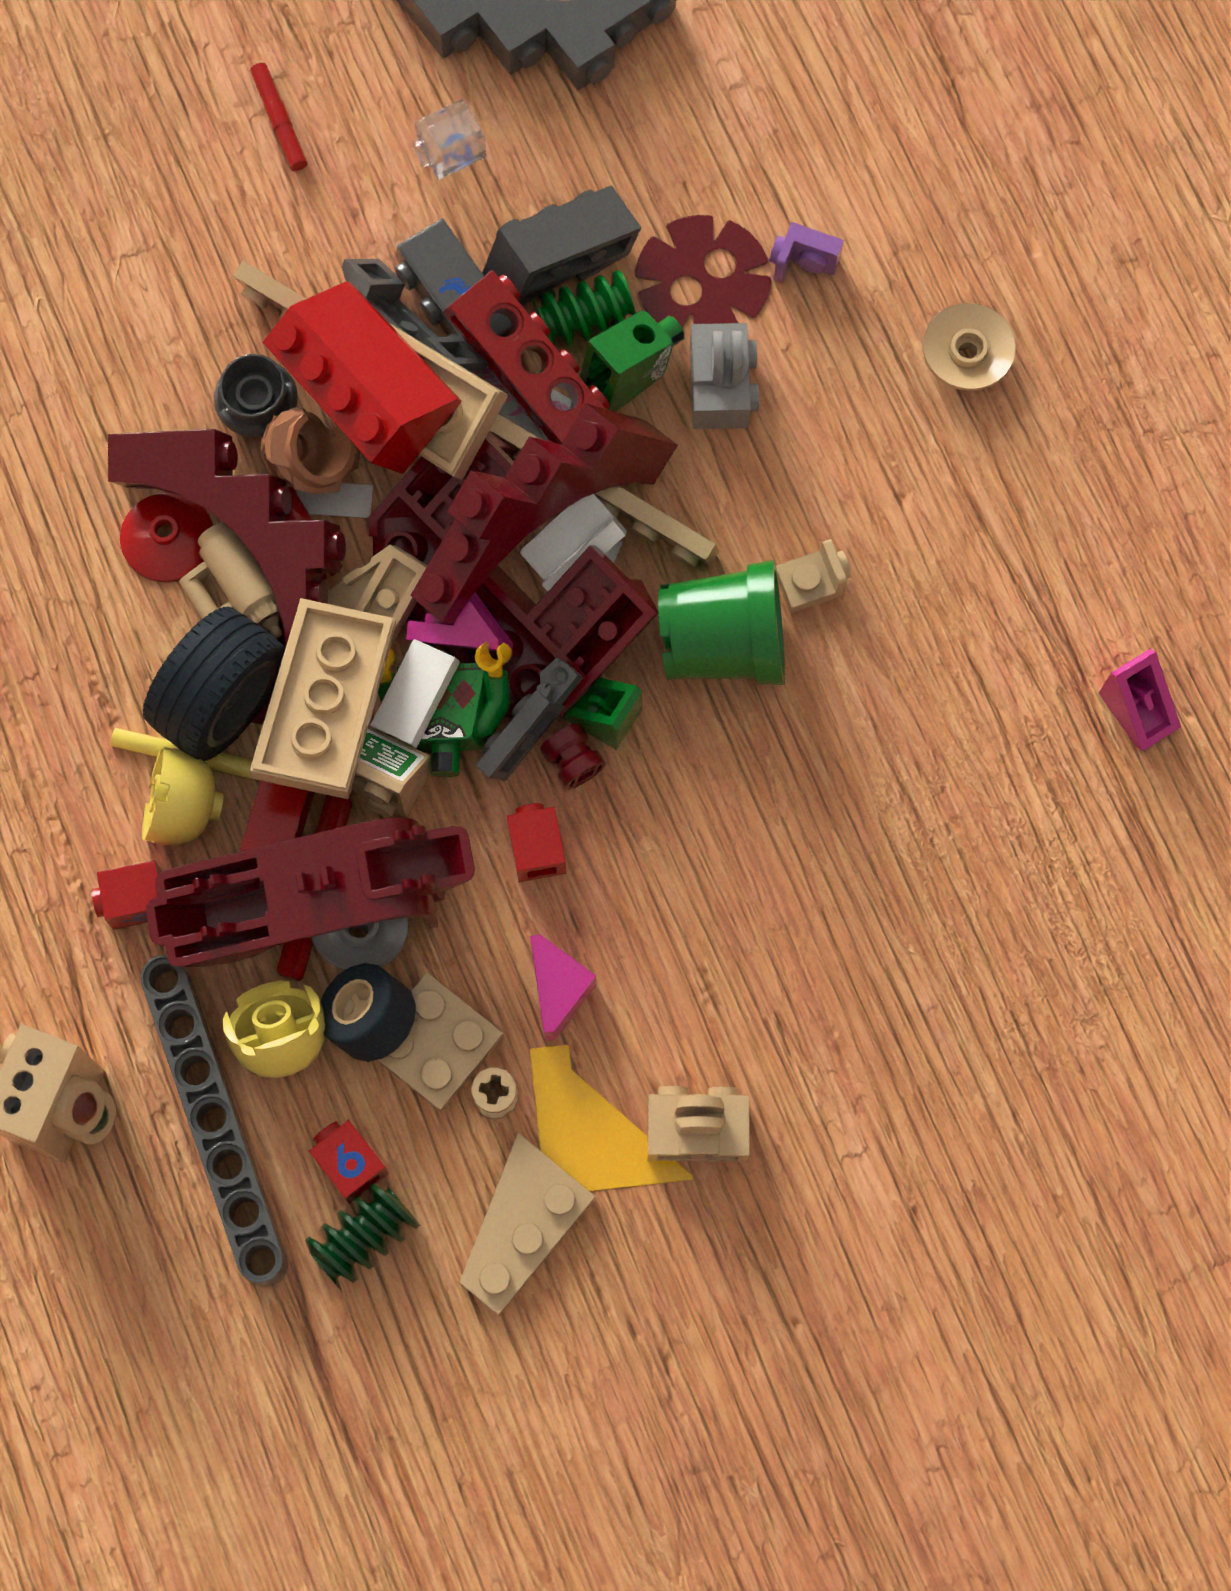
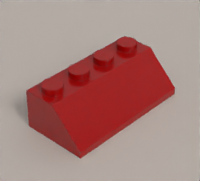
(363, 375)

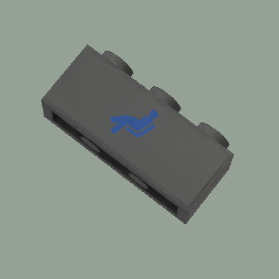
(441, 273)

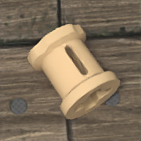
(485, 1081)

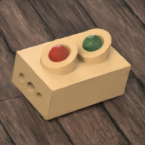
(51, 1094)

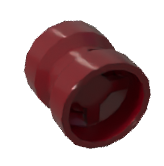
(572, 755)

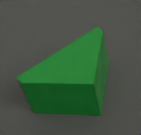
(607, 710)

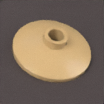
(970, 328)

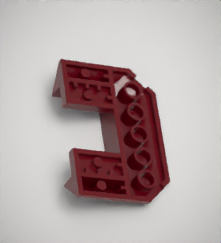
(581, 619)

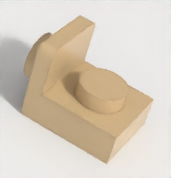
(814, 577)

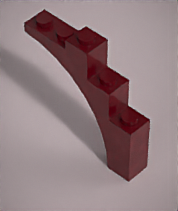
(546, 477)
(253, 506)

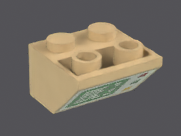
(390, 774)

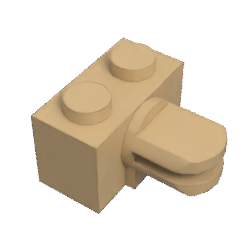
(698, 1125)

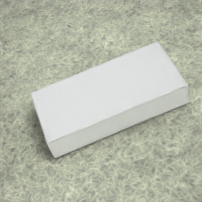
(415, 693)

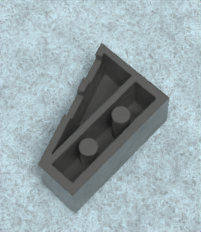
(563, 243)

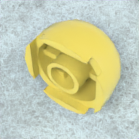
(180, 799)
(276, 1029)

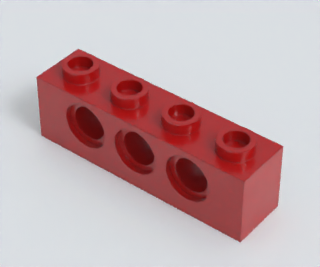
(532, 392)

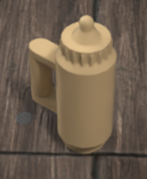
(237, 576)

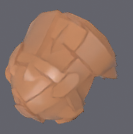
(308, 452)

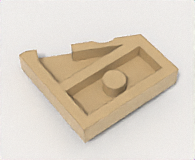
(381, 586)

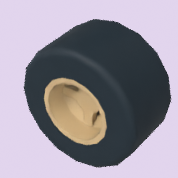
(367, 1012)

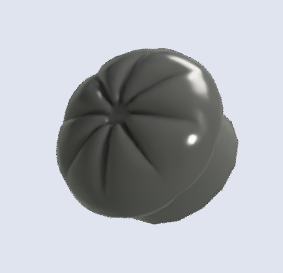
(252, 393)

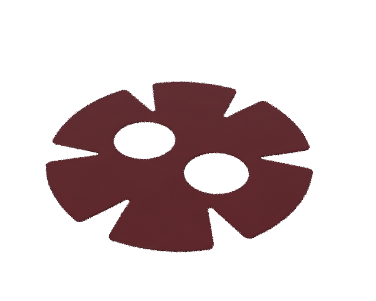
(693, 242)

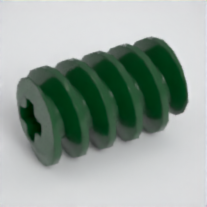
(361, 1234)

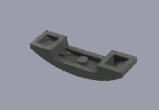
(384, 290)

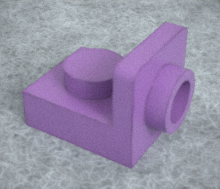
(807, 247)

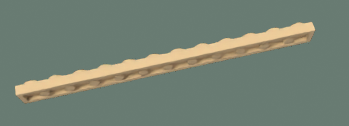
(647, 520)

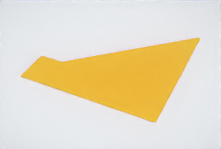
(587, 1132)

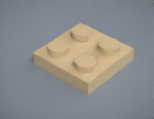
(443, 1044)

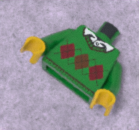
(468, 710)

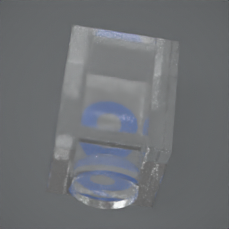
(449, 139)

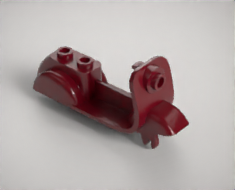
(305, 889)

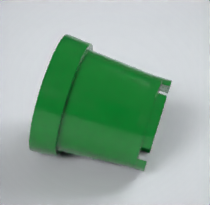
(724, 627)

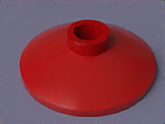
(164, 557)

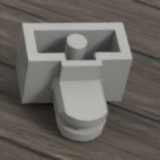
(721, 376)

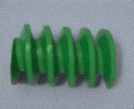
(586, 308)

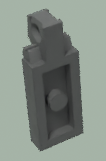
(530, 721)

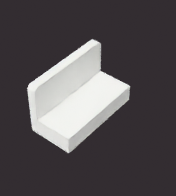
(569, 535)

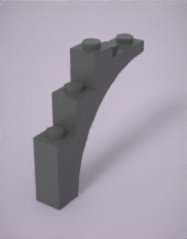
(519, 32)

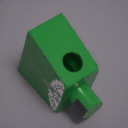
(630, 357)

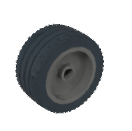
(213, 683)

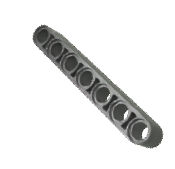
(228, 1140)

